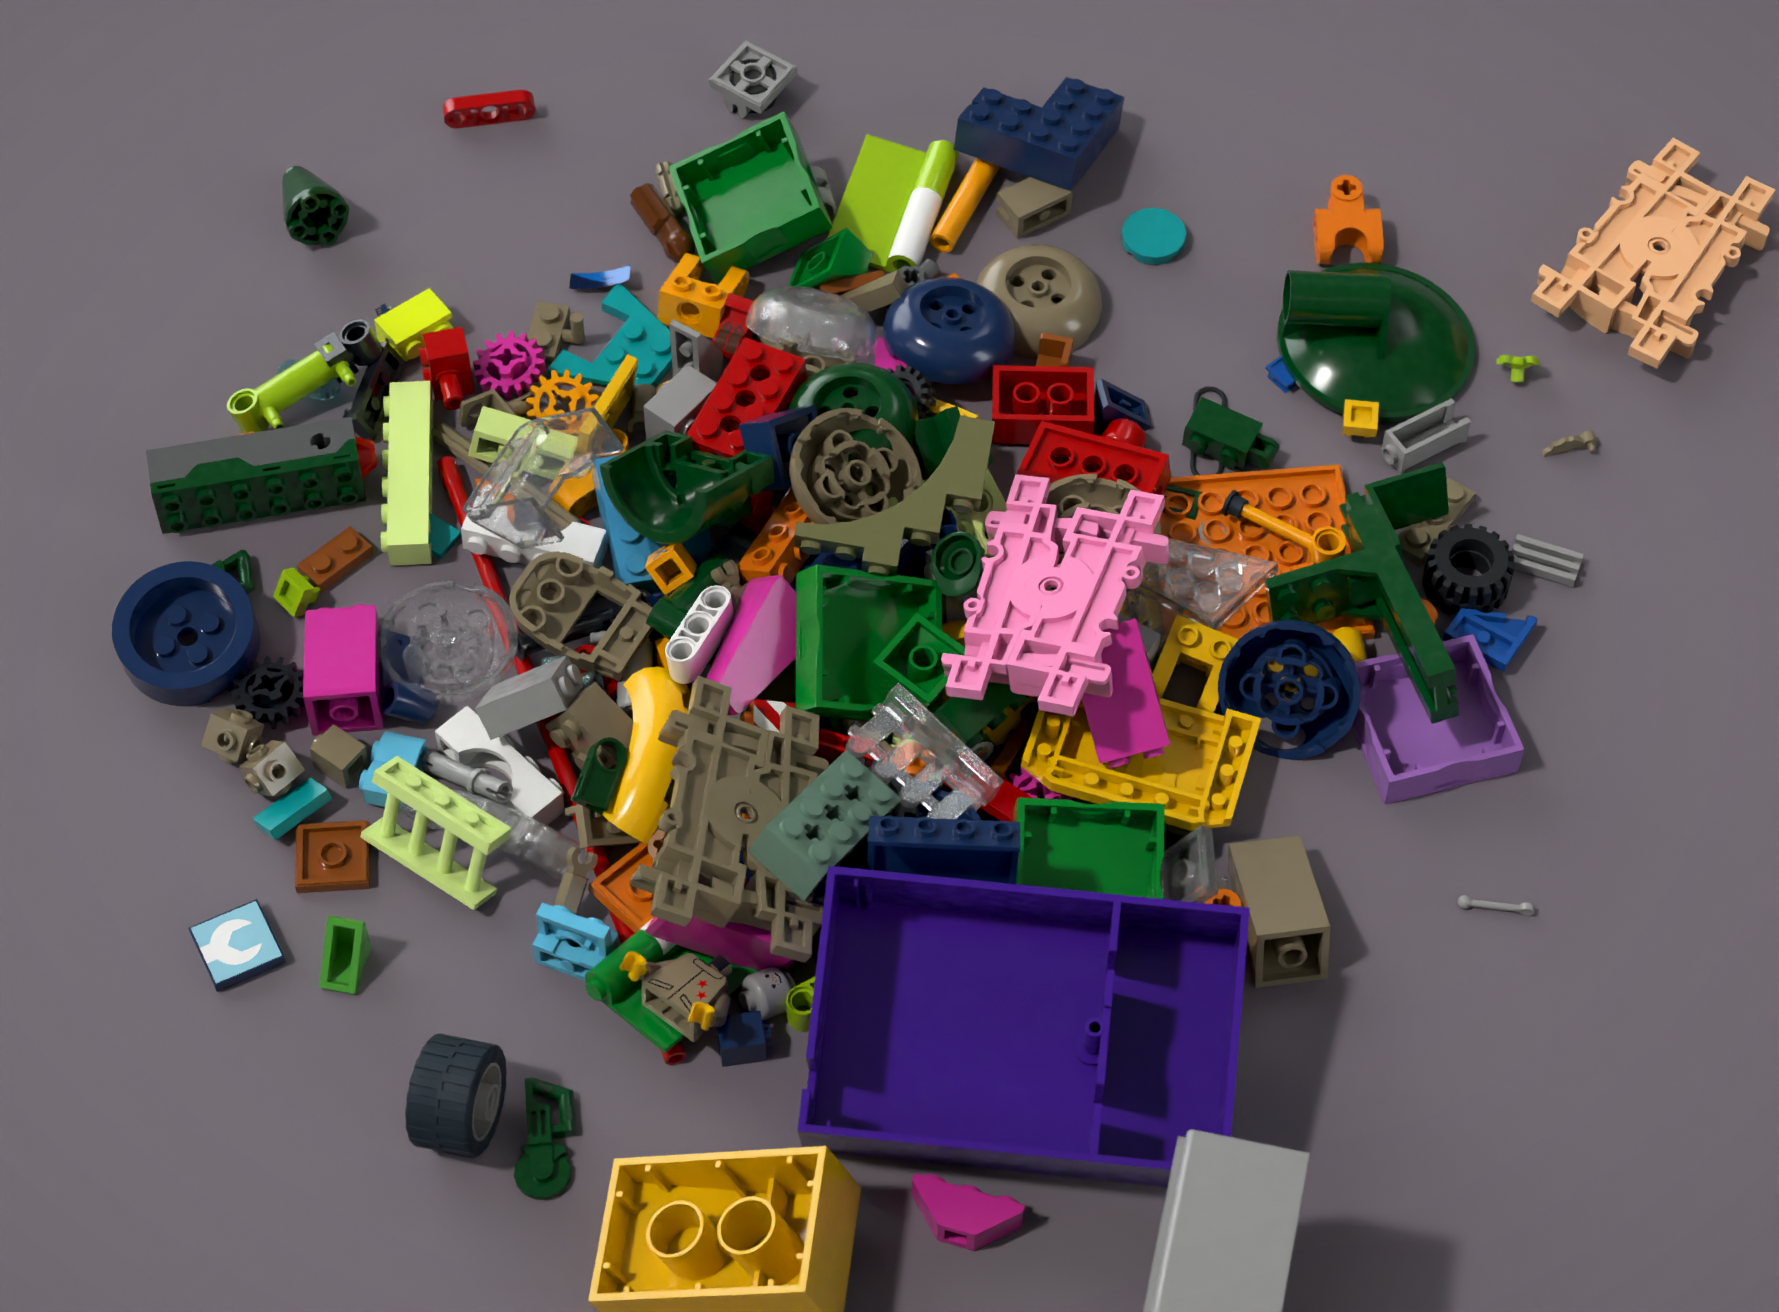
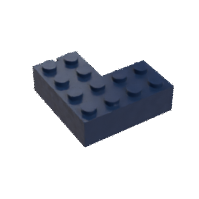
(1041, 142)

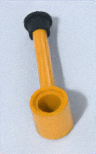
(1323, 539)

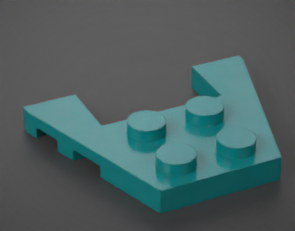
(640, 337)

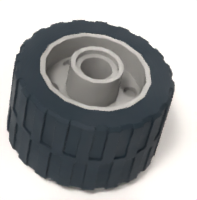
(456, 1095)

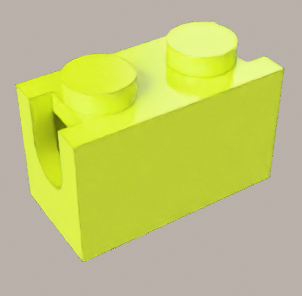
(407, 322)

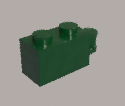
(1228, 437)

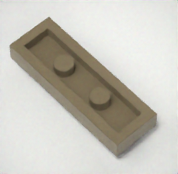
(1417, 538)

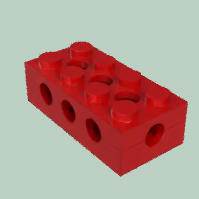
(752, 385)
(1066, 452)

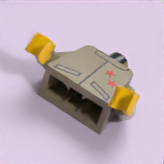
(683, 990)

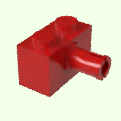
(447, 366)

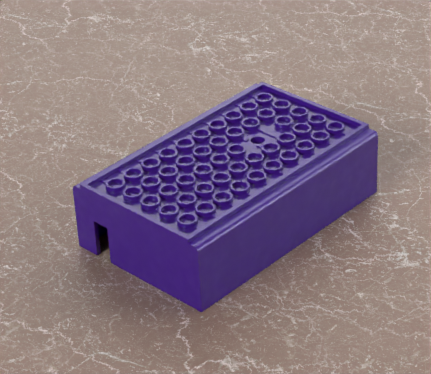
(1020, 1025)

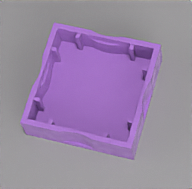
(1422, 758)

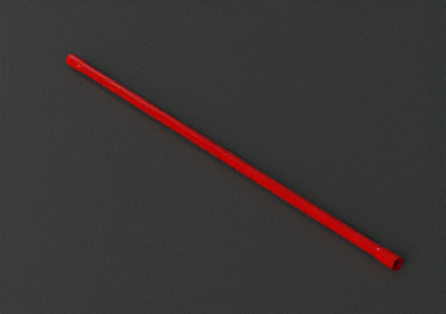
(560, 760)

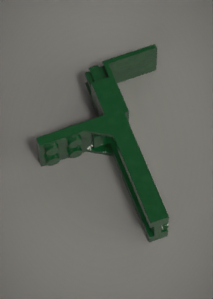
(1379, 581)

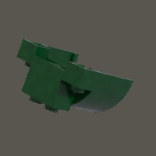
(706, 492)

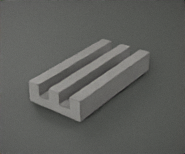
(1546, 556)

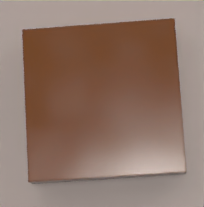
(332, 857)

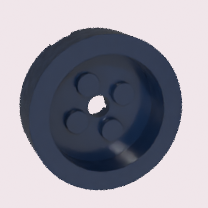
(175, 603)

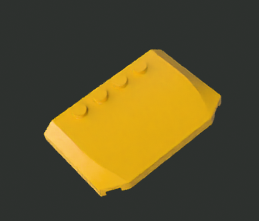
(1194, 778)

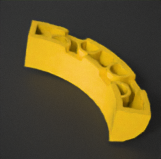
(646, 775)

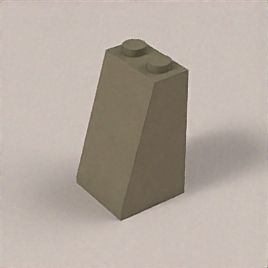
(1286, 914)

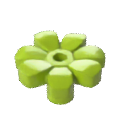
(1517, 365)

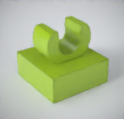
(295, 592)

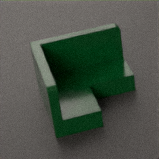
(934, 438)

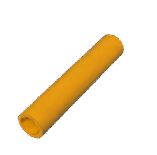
(963, 205)

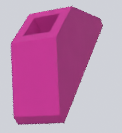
(964, 1213)

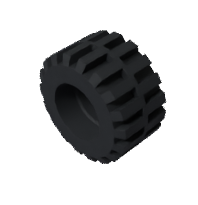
(1470, 549)

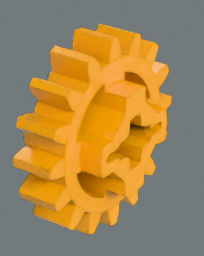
(551, 391)

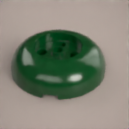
(874, 391)

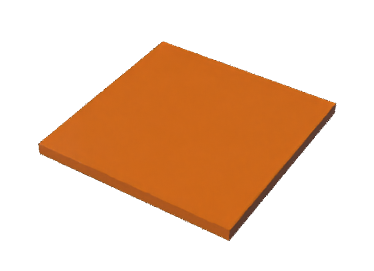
(1297, 496)

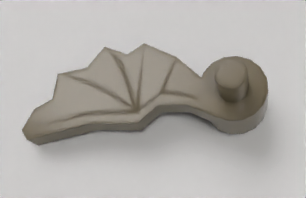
(1565, 444)

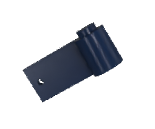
(395, 697)

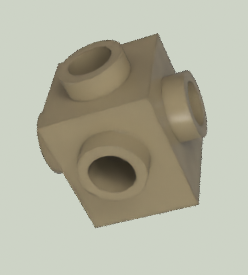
(232, 734)
(271, 768)

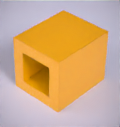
(670, 566)

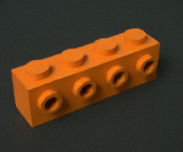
(774, 547)

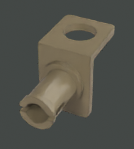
(493, 400)

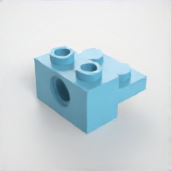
(561, 929)

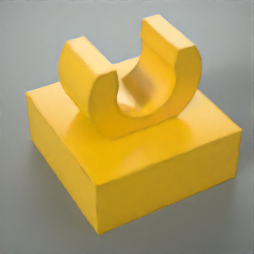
(1360, 418)

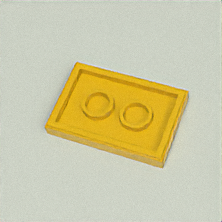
(618, 391)

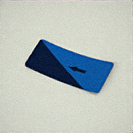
(599, 279)

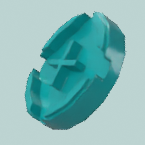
(1153, 235)

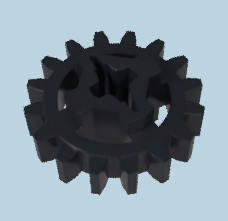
(270, 691)

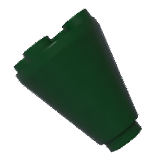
(312, 208)

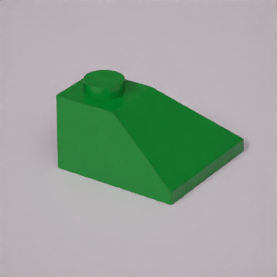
(831, 260)
(915, 660)

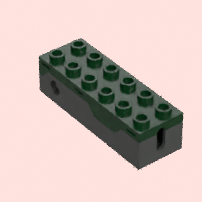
(259, 475)

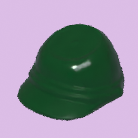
(957, 563)

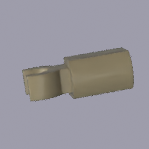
(641, 395)
(574, 880)

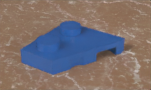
(1495, 635)

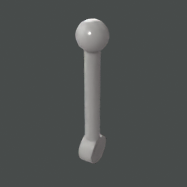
(1524, 909)

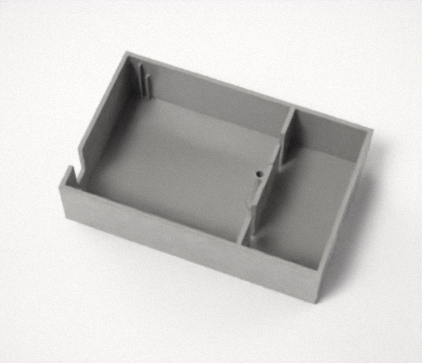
(1226, 1226)

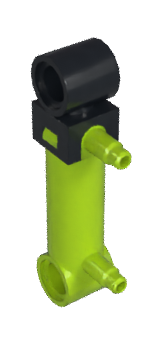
(333, 359)

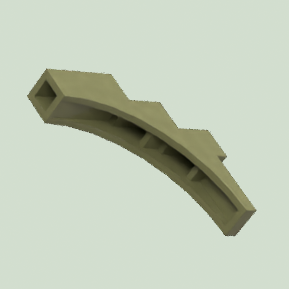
(918, 518)

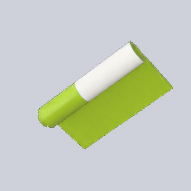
(895, 199)

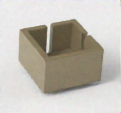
(589, 720)

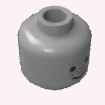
(766, 992)

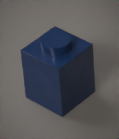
(743, 1039)

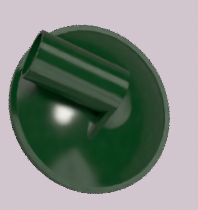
(1374, 339)

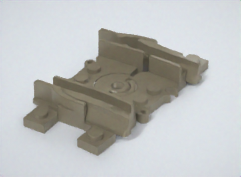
(717, 774)

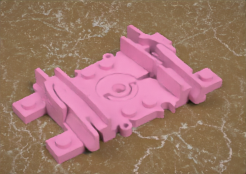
(1052, 639)

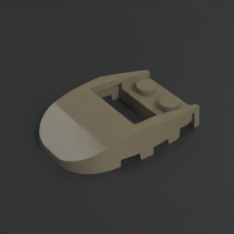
(554, 596)

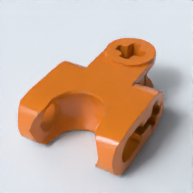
(1347, 223)

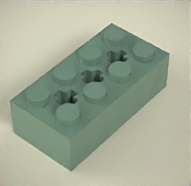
(823, 824)

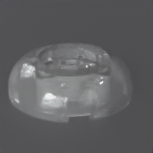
(815, 320)
(469, 633)

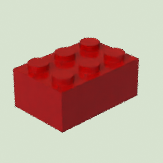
(1040, 393)

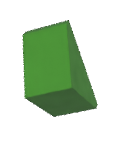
(344, 954)

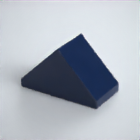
(1116, 403)

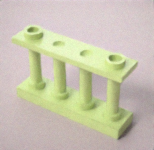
(449, 811)

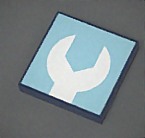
(237, 945)

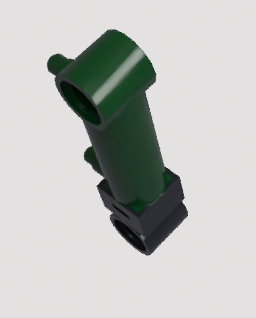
(672, 609)

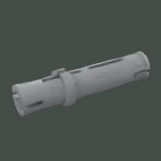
(476, 780)

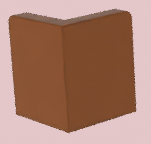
(1055, 351)

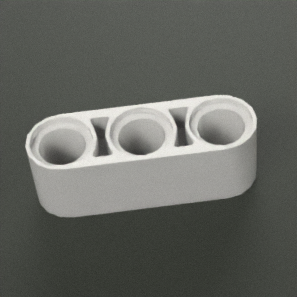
(699, 634)

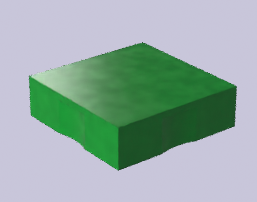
(750, 197)
(844, 626)
(1091, 846)

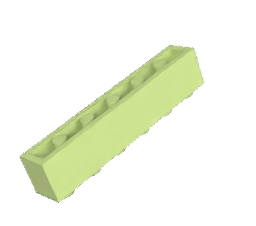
(409, 473)

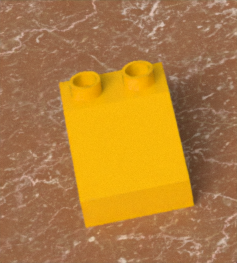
(727, 1233)

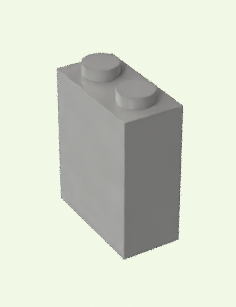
(529, 697)

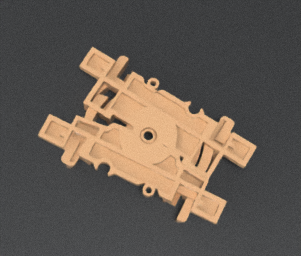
(1664, 210)

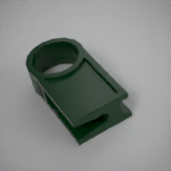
(597, 783)

